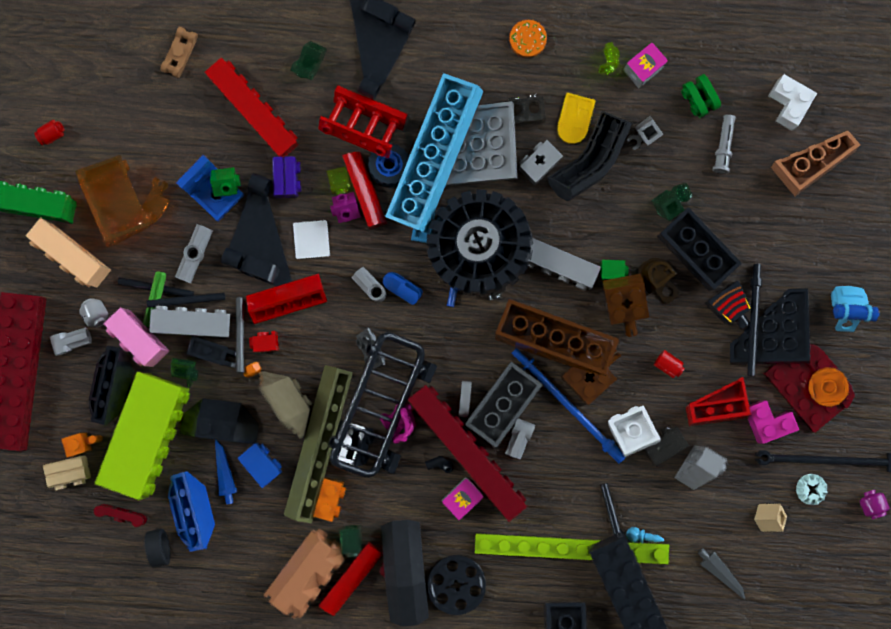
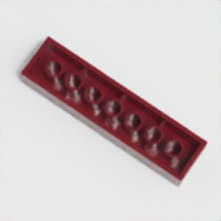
(19, 357)
(467, 453)

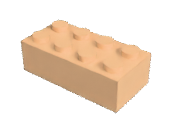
(68, 253)

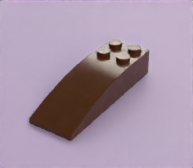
(555, 338)

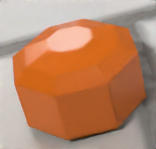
(252, 369)

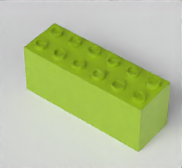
(143, 436)

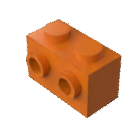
(328, 500)

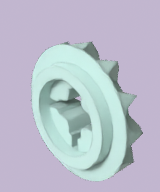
(803, 490)

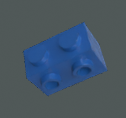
(260, 464)

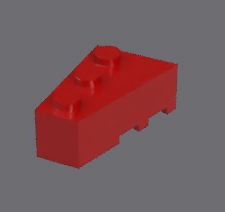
(721, 405)

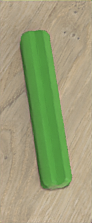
(156, 293)

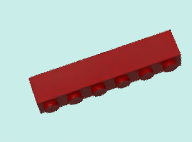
(251, 108)

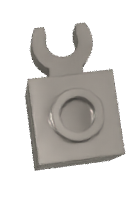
(647, 131)

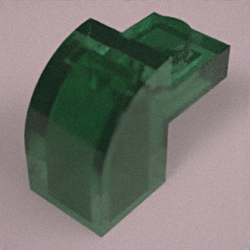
(309, 60)

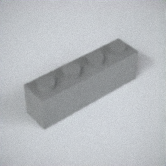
(564, 265)
(189, 323)

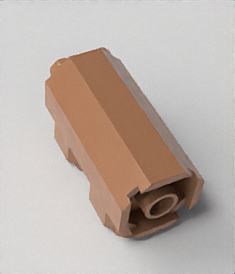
(305, 573)

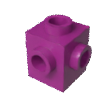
(345, 207)

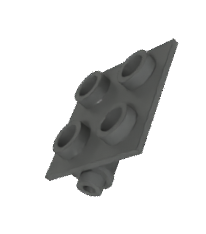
(362, 341)

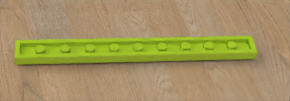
(560, 547)

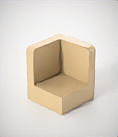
(770, 517)

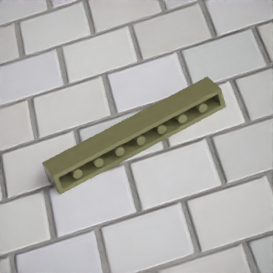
(315, 449)

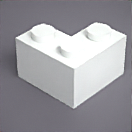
(796, 99)

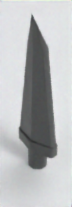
(718, 569)

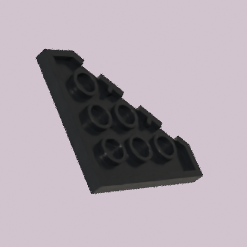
(781, 333)

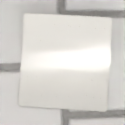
(311, 239)

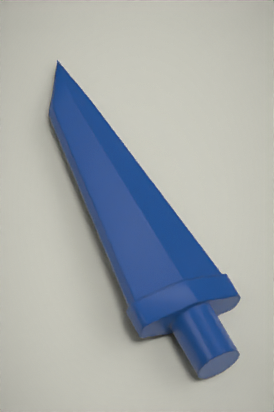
(225, 479)

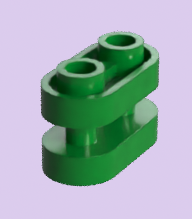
(698, 106)

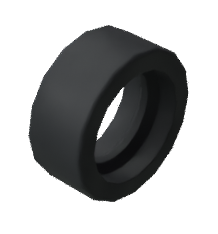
(157, 548)

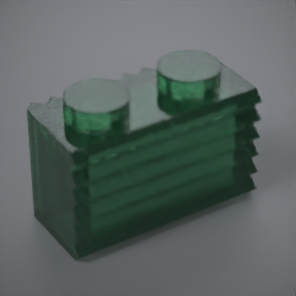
(351, 540)

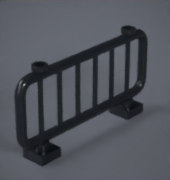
(386, 458)

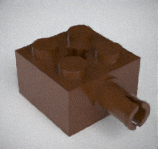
(627, 310)
(589, 390)

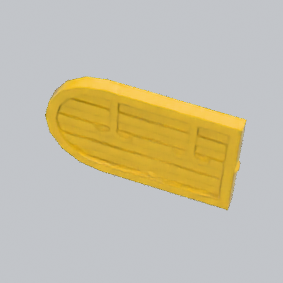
(575, 118)

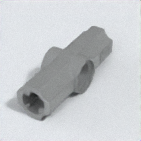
(188, 265)

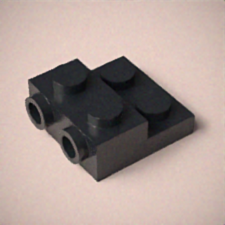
(356, 440)

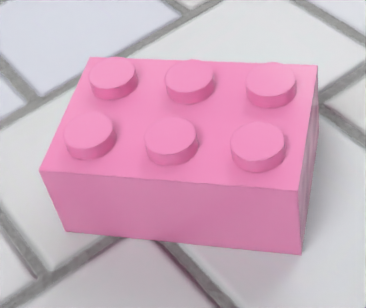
(135, 338)

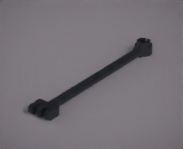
(823, 459)

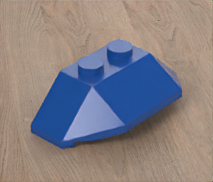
(191, 510)

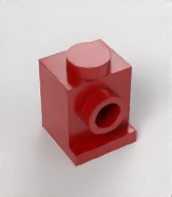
(264, 342)

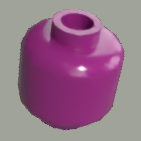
(874, 504)

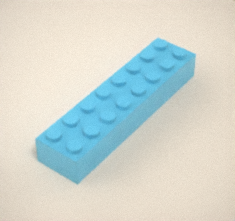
(434, 153)

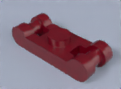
(121, 514)

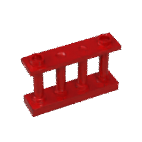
(367, 107)

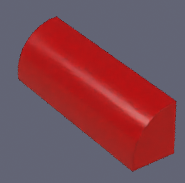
(364, 189)
(286, 298)
(351, 579)

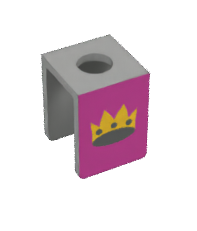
(645, 65)
(462, 498)

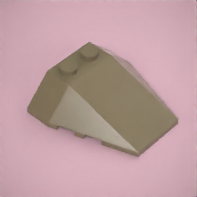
(287, 401)

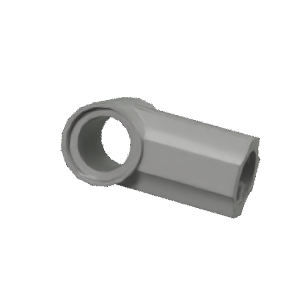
(368, 284)
(65, 342)
(520, 436)

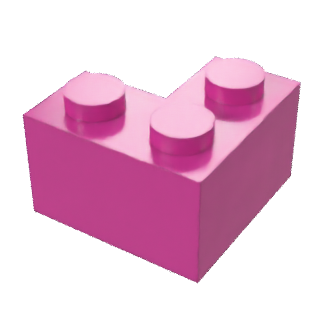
(770, 427)

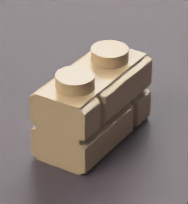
(67, 471)

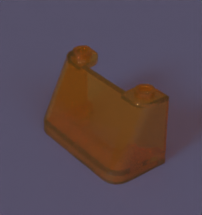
(113, 200)

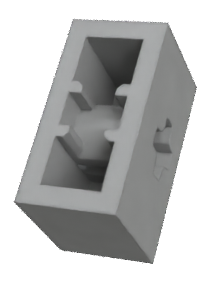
(550, 157)

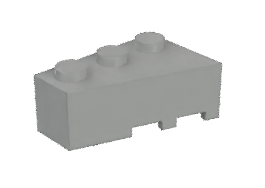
(700, 467)

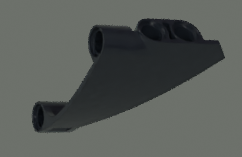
(380, 39)
(256, 242)

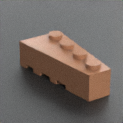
(809, 165)

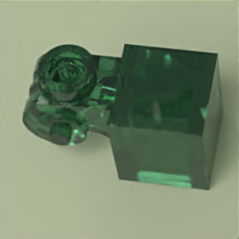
(668, 202)

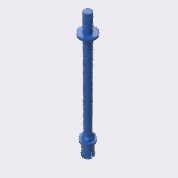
(607, 444)

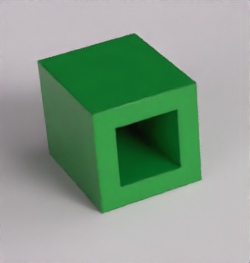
(612, 269)

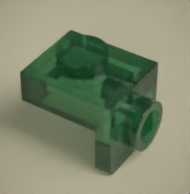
(185, 370)

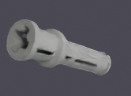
(724, 154)

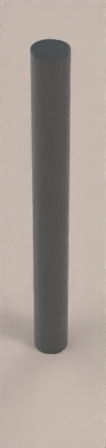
(239, 335)

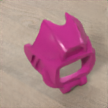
(407, 421)

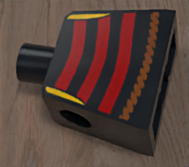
(731, 305)

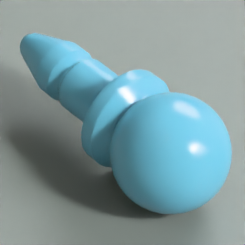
(634, 535)

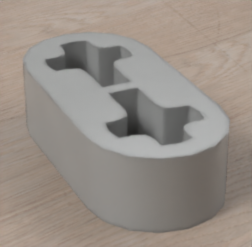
(465, 399)

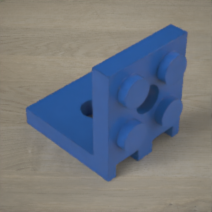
(198, 186)

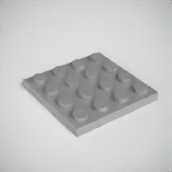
(488, 147)

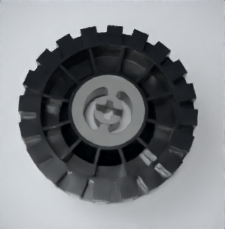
(486, 271)

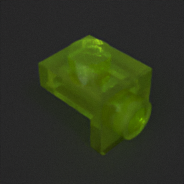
(612, 55)
(339, 180)

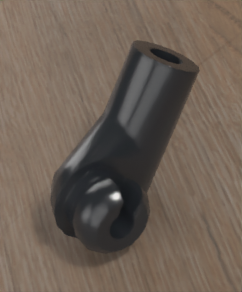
(440, 462)

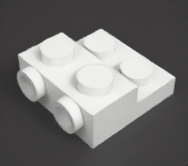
(633, 430)

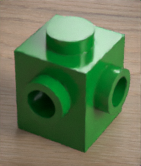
(225, 182)

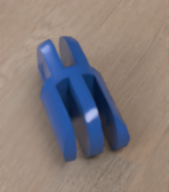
(402, 287)

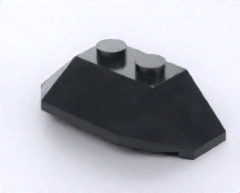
(110, 385)
(220, 421)

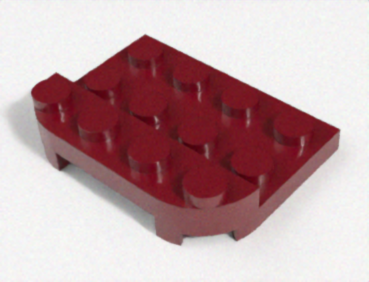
(793, 385)

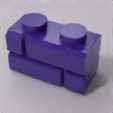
(285, 177)

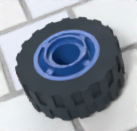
(386, 176)

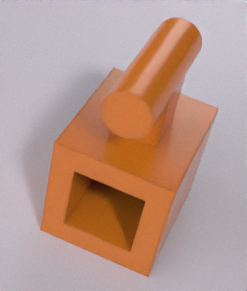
(79, 443)

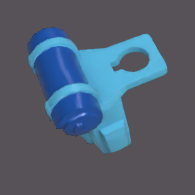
(852, 305)

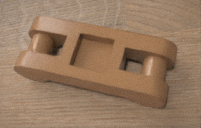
(179, 52)

